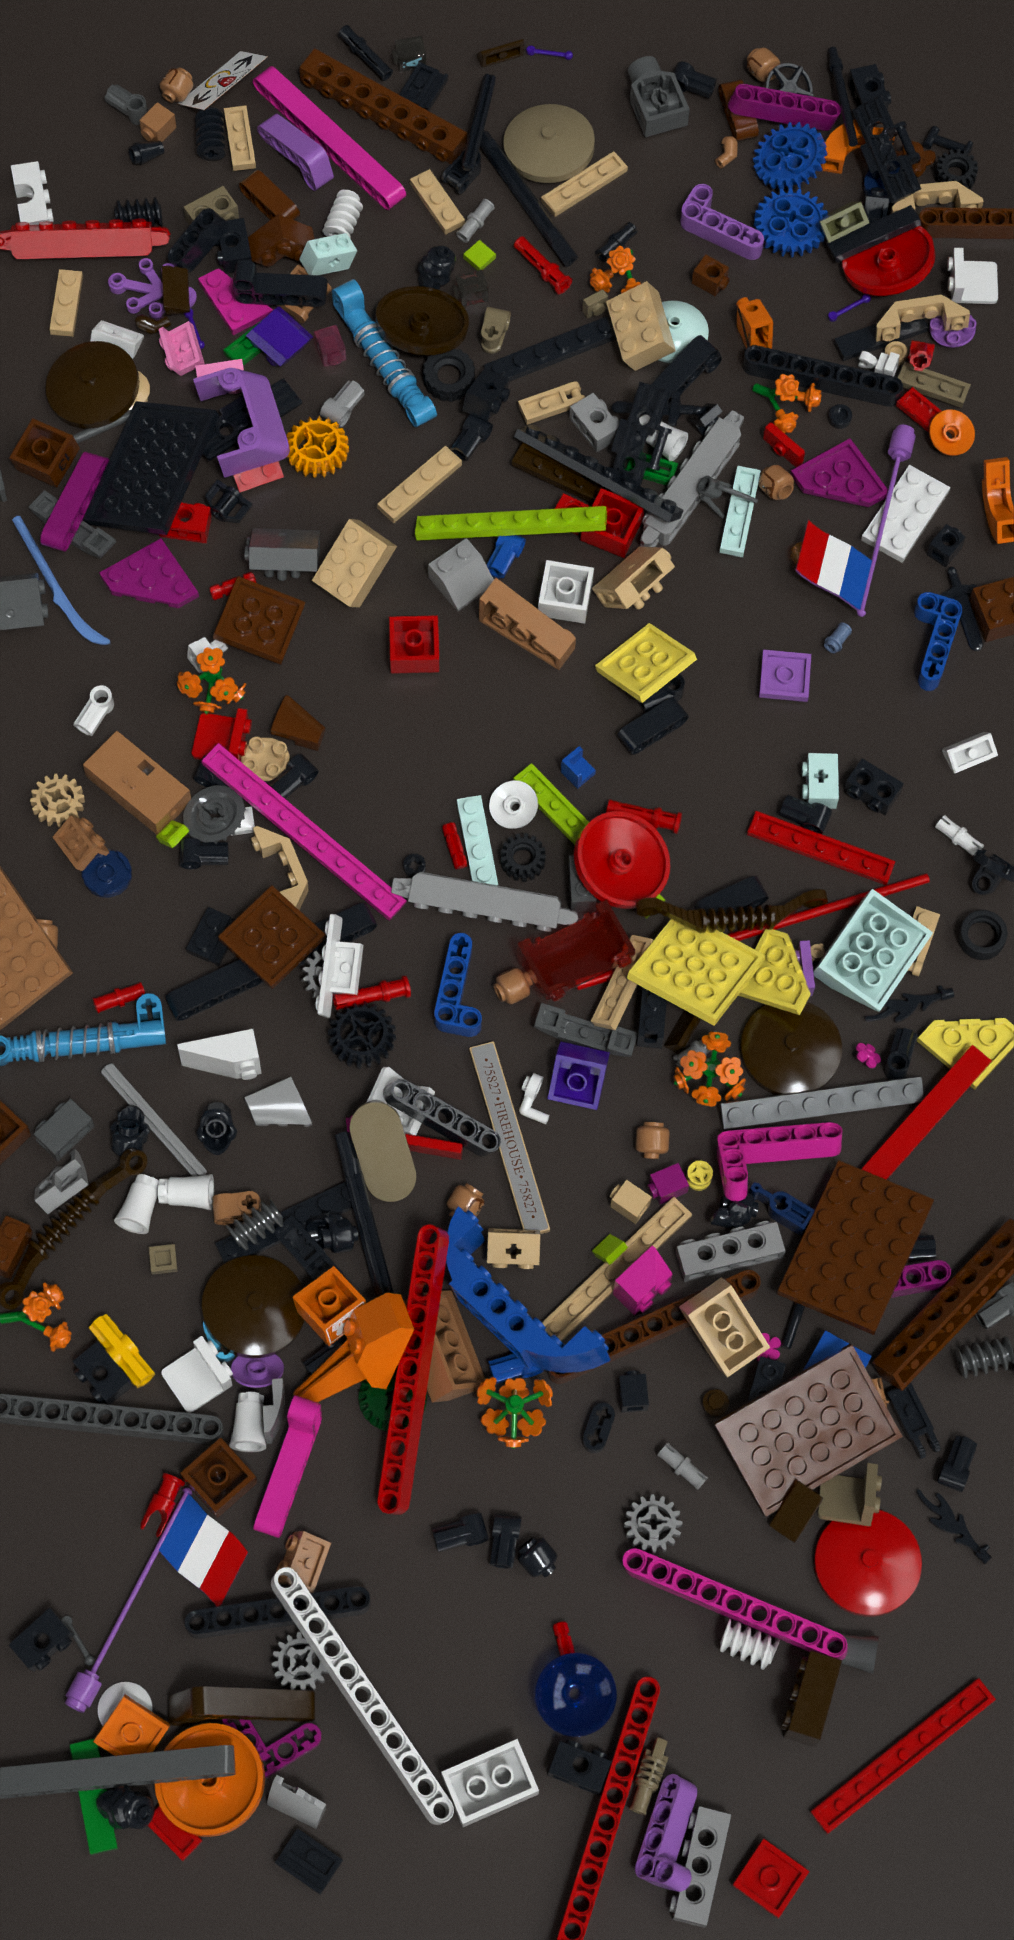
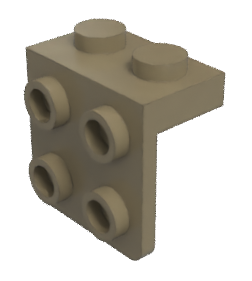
(851, 1498)

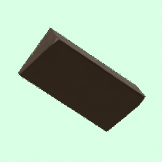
(501, 53)
(175, 290)
(682, 1032)
(796, 1511)

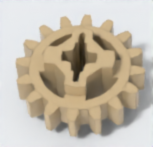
(63, 804)

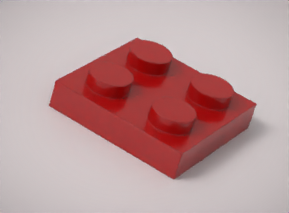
(770, 1878)

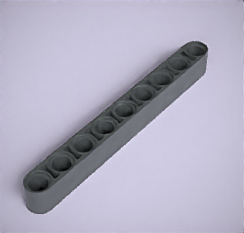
(118, 1423)
(117, 1771)

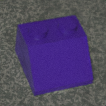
(578, 1075)

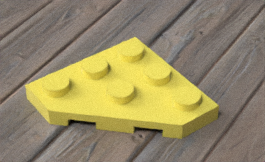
(780, 977)
(952, 1039)

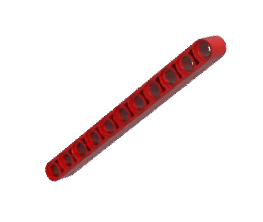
(419, 1381)
(609, 1809)

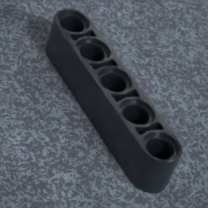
(454, 1117)

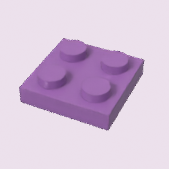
(785, 675)

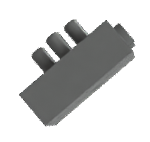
(283, 551)
(22, 601)

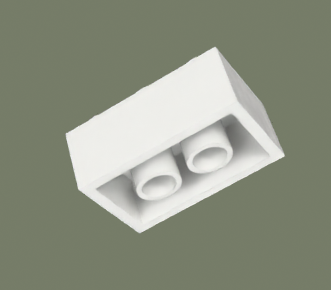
(489, 1783)

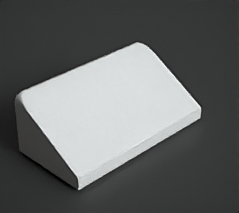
(117, 335)
(970, 752)

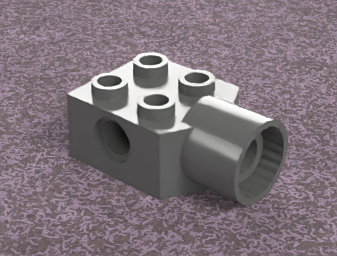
(656, 97)

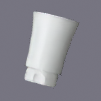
(675, 441)
(187, 1191)
(138, 1205)
(248, 1424)

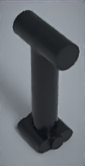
(933, 137)

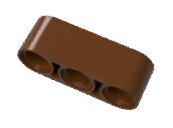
(740, 126)
(267, 196)

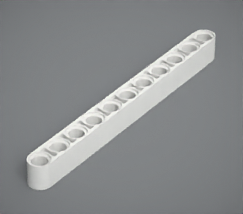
(374, 1702)

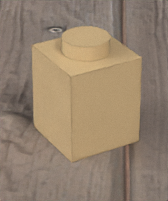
(630, 1201)

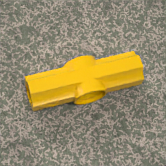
(122, 1351)

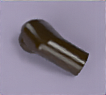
(150, 325)

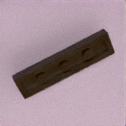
(552, 471)

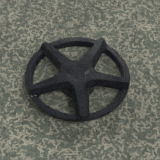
(790, 85)

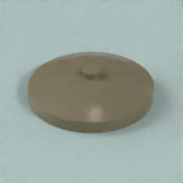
(549, 143)

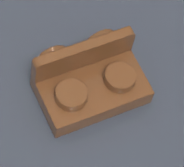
(80, 842)
(306, 1557)

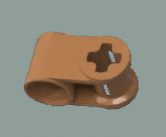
(232, 1206)

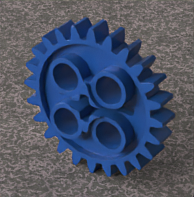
(790, 156)
(790, 222)

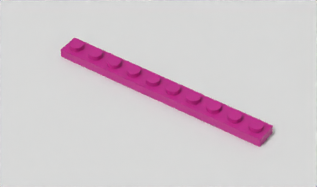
(303, 831)

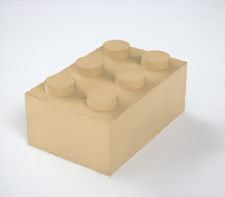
(640, 326)
(354, 563)
(724, 1327)

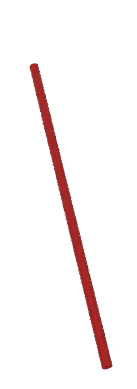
(803, 916)

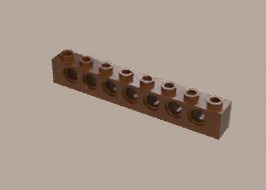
(349, 86)
(949, 1310)

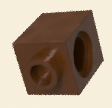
(707, 268)

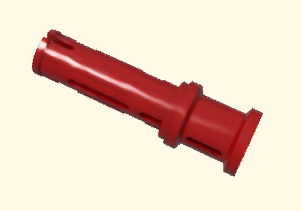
(549, 271)
(657, 817)
(383, 991)

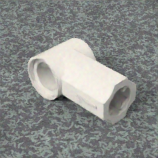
(94, 712)

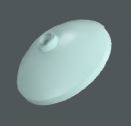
(690, 325)

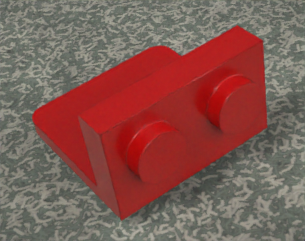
(224, 730)

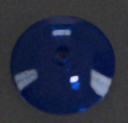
(595, 1699)

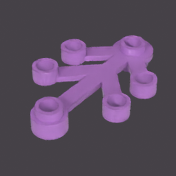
(154, 291)

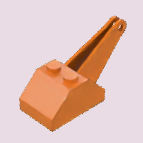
(374, 1347)

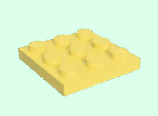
(645, 662)

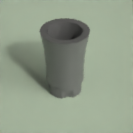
(860, 1652)

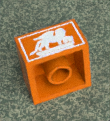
(328, 1304)

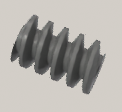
(256, 1224)
(984, 1356)

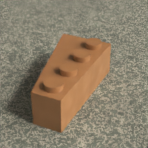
(525, 624)

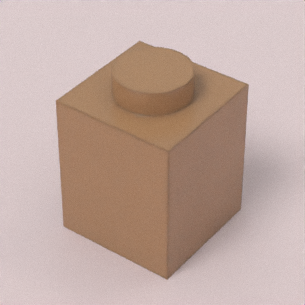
(157, 123)

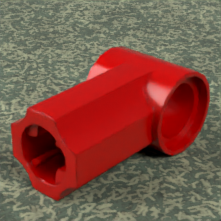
(920, 354)

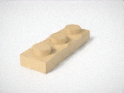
(239, 138)
(437, 201)
(66, 303)

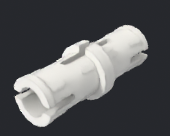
(958, 835)

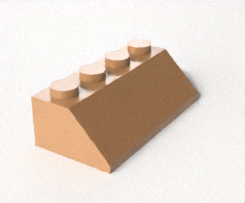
(454, 1361)

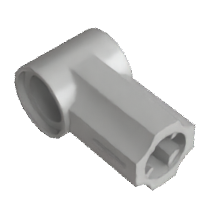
(340, 407)

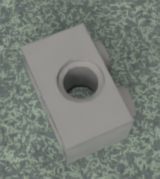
(597, 434)

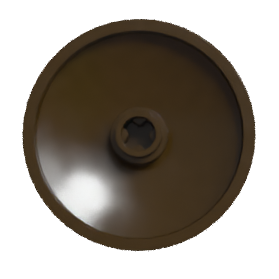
(421, 320)
(92, 384)
(791, 1050)
(252, 1306)

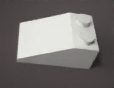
(225, 1055)

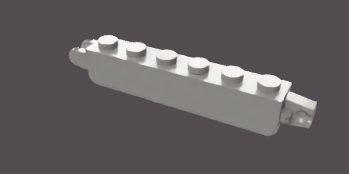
(707, 459)
(484, 899)

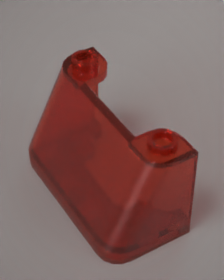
(576, 953)

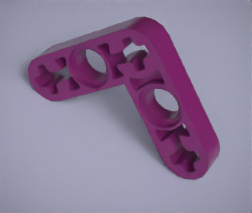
(263, 1750)

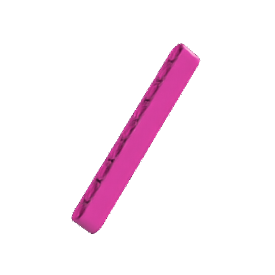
(330, 136)
(724, 1595)

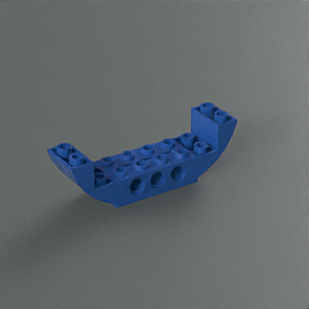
(510, 1319)

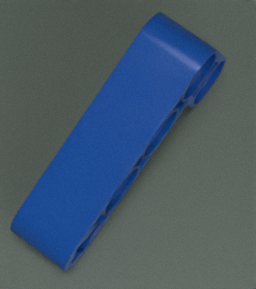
(938, 644)
(456, 983)

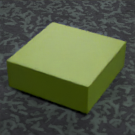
(479, 255)
(172, 833)
(609, 1249)

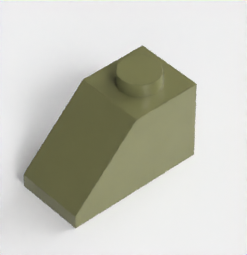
(843, 221)

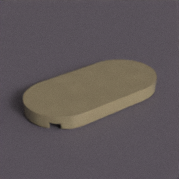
(383, 1151)

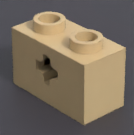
(500, 1241)

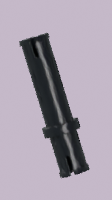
(359, 46)

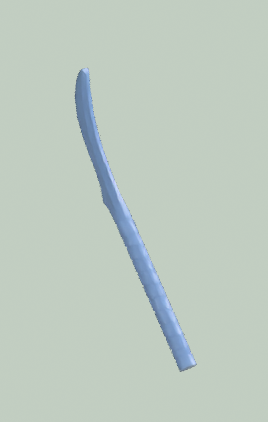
(59, 597)

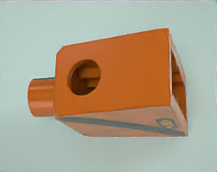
(753, 317)

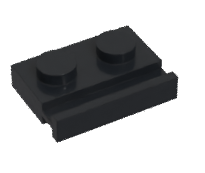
(424, 86)
(205, 939)
(309, 1861)

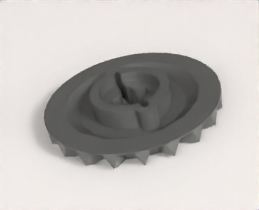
(214, 800)

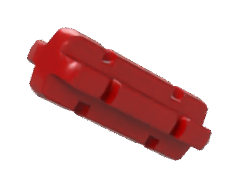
(217, 591)
(454, 846)
(564, 1641)

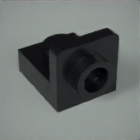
(876, 204)
(706, 418)

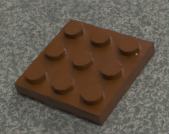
(259, 620)
(272, 937)

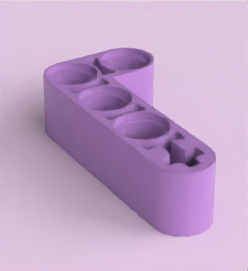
(298, 149)
(747, 240)
(665, 1835)

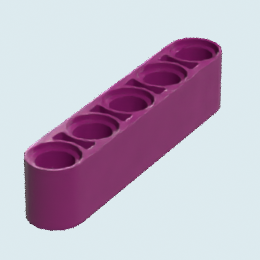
(784, 107)
(73, 502)
(923, 1272)

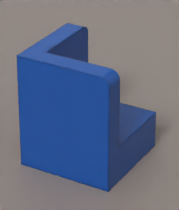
(576, 768)

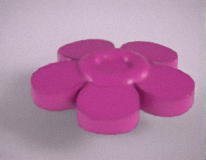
(867, 1054)
(774, 1344)

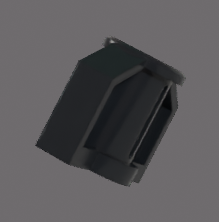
(227, 502)

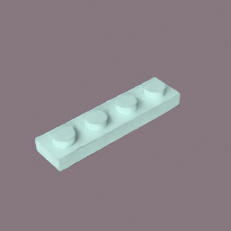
(739, 512)
(476, 840)

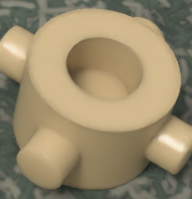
(817, 952)

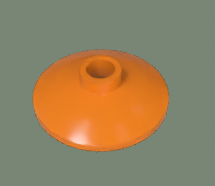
(958, 425)

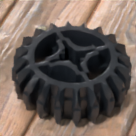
(378, 1023)

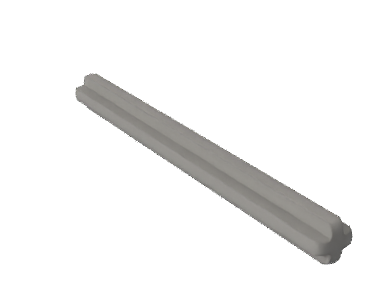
(155, 1123)

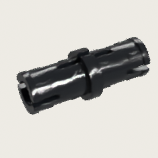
(618, 239)

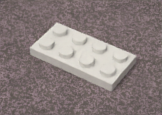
(909, 512)

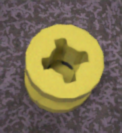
(702, 1171)

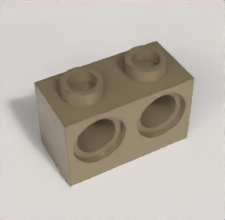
(215, 200)

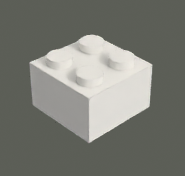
(566, 591)

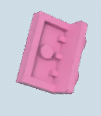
(181, 348)

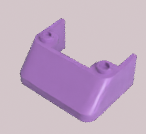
(266, 439)

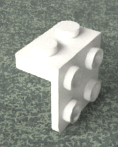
(972, 280)
(385, 1078)
(198, 1376)

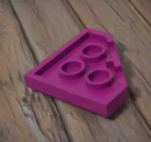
(841, 476)
(150, 577)

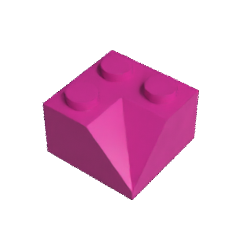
(643, 1282)

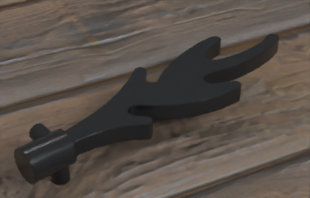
(907, 1008)
(950, 1525)

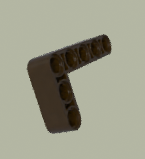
(240, 1704)

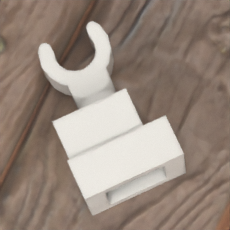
(885, 364)
(198, 647)

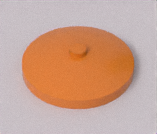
(220, 1803)

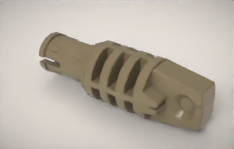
(649, 1776)

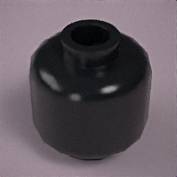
(537, 1557)

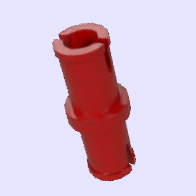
(118, 997)

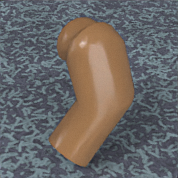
(730, 151)

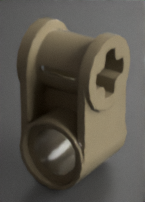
(494, 329)

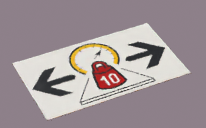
(222, 80)

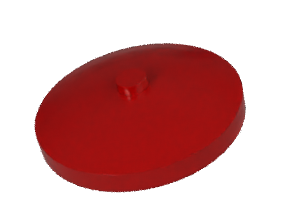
(892, 265)
(621, 859)
(868, 1566)

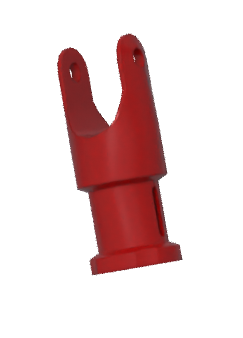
(163, 1501)

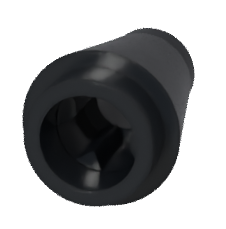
(145, 151)

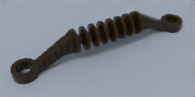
(700, 921)
(90, 1194)

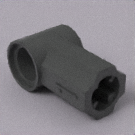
(130, 104)
(997, 1307)

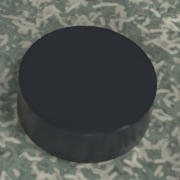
(840, 416)

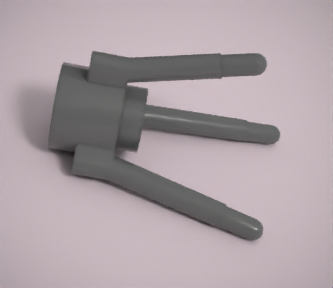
(713, 488)

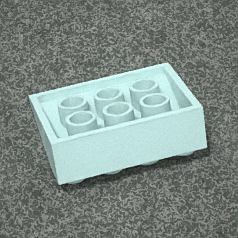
(872, 951)

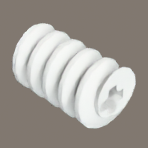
(343, 214)
(748, 1644)

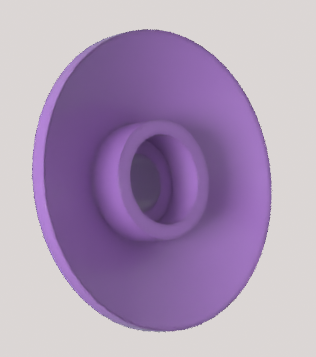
(257, 1371)

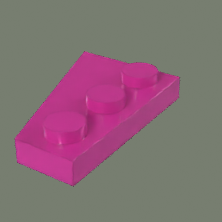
(235, 314)

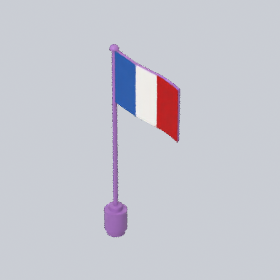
(838, 565)
(199, 1552)

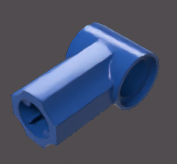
(506, 550)
(511, 1367)

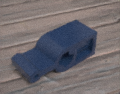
(794, 1213)

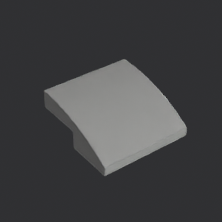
(274, 1413)

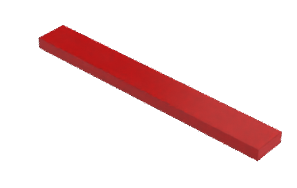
(928, 1113)
(902, 1756)

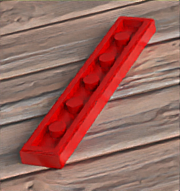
(821, 848)

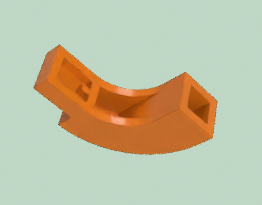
(839, 148)
(998, 499)

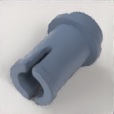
(834, 642)

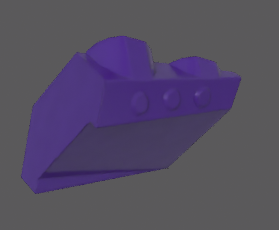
(279, 337)

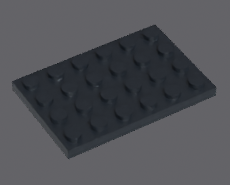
(151, 467)

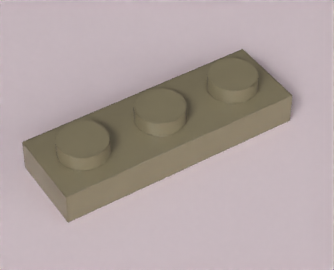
(934, 385)

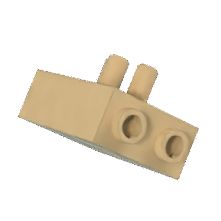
(633, 578)

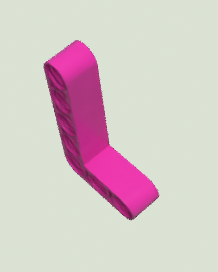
(770, 1145)
(304, 1422)

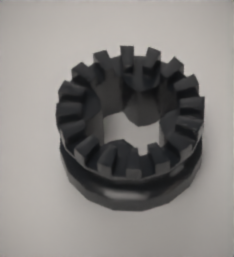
(419, 860)

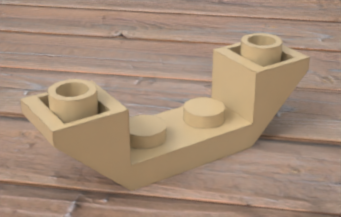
(941, 193)
(953, 315)
(271, 843)

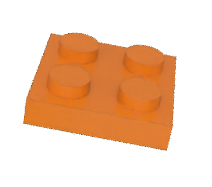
(131, 1729)

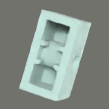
(328, 254)
(823, 767)

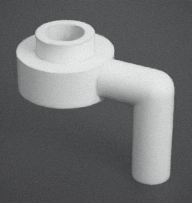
(531, 1087)

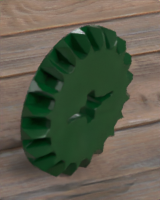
(374, 1403)

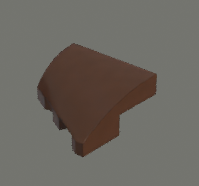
(297, 725)

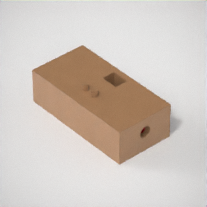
(137, 782)

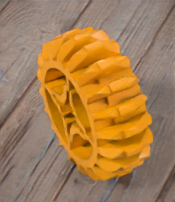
(320, 438)

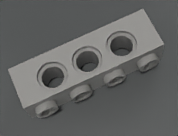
(694, 1268)
(717, 1825)

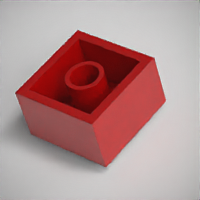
(621, 525)
(414, 644)

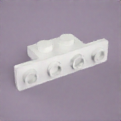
(340, 967)

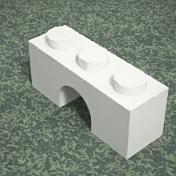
(29, 183)

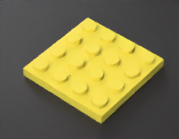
(696, 969)

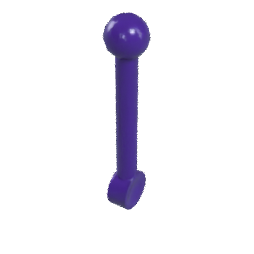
(531, 51)
(189, 315)
(832, 316)

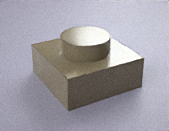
(595, 304)
(163, 1259)

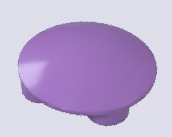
(951, 338)

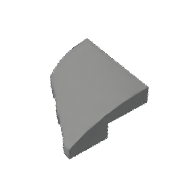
(278, 1105)
(61, 1183)
(295, 1803)

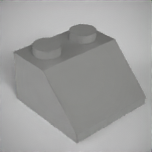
(460, 574)

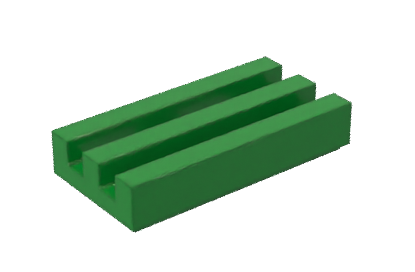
(661, 476)

